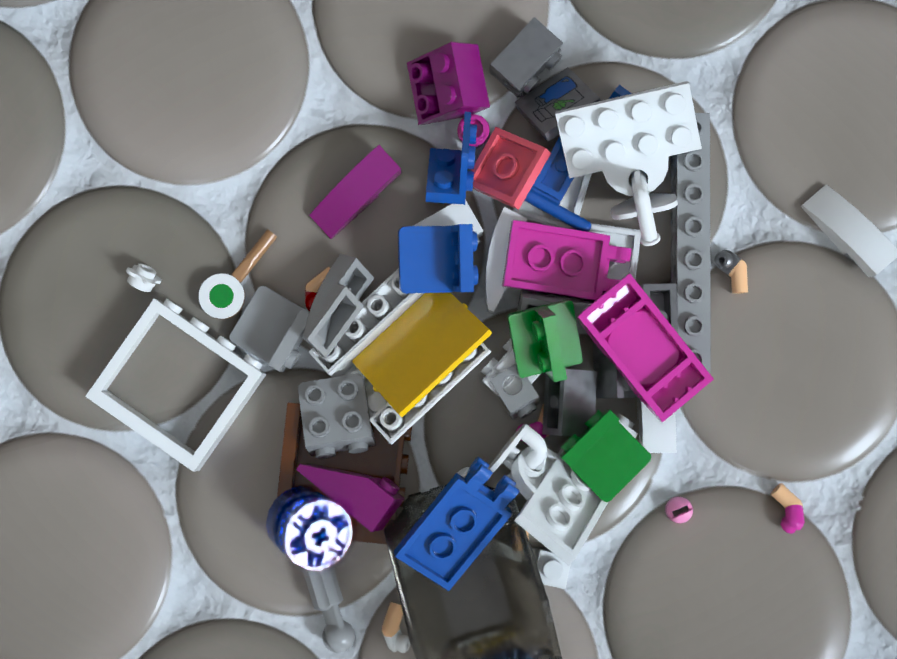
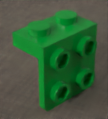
(605, 455)

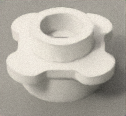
(142, 277)

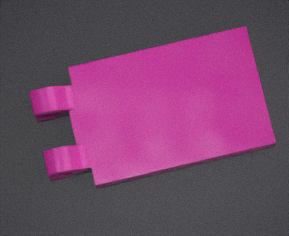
(560, 260)

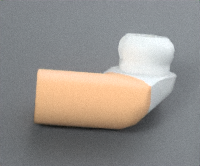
(392, 631)

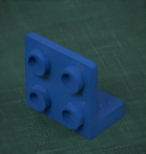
(448, 169)

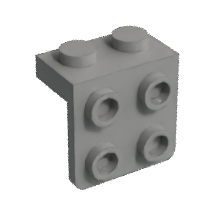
(271, 329)
(335, 416)

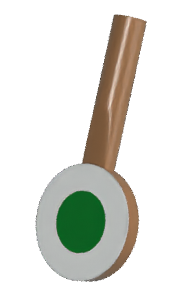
(223, 294)

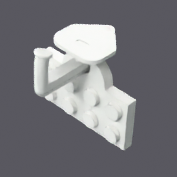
(632, 138)
(558, 503)

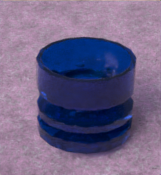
(298, 515)

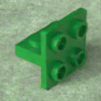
(545, 340)

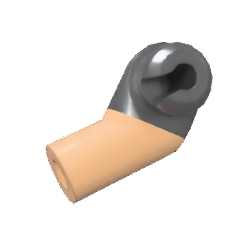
(735, 268)

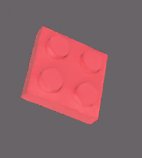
(508, 167)

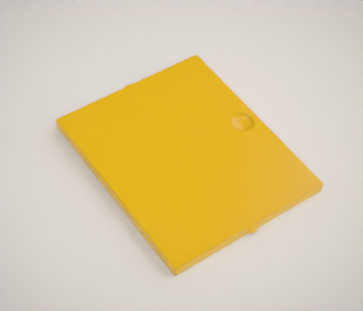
(420, 349)

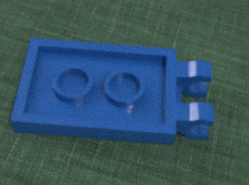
(457, 525)

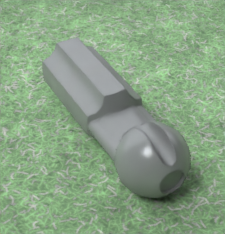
(326, 597)

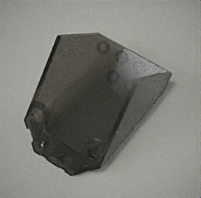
(490, 611)

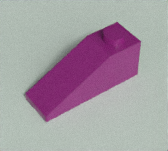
(364, 497)

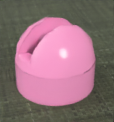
(676, 503)

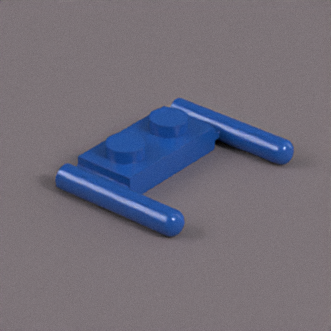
(551, 187)

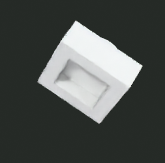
(552, 569)

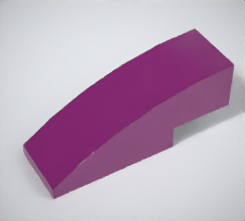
(355, 191)

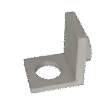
(520, 404)

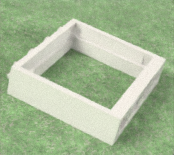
(147, 428)

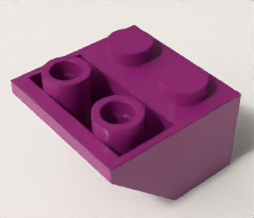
(448, 83)

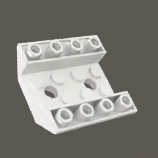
(379, 312)

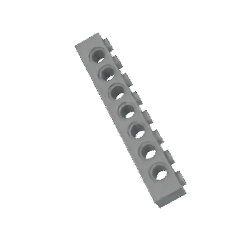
(692, 243)

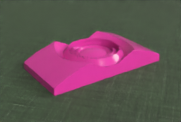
(644, 348)

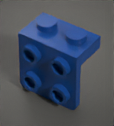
(437, 259)

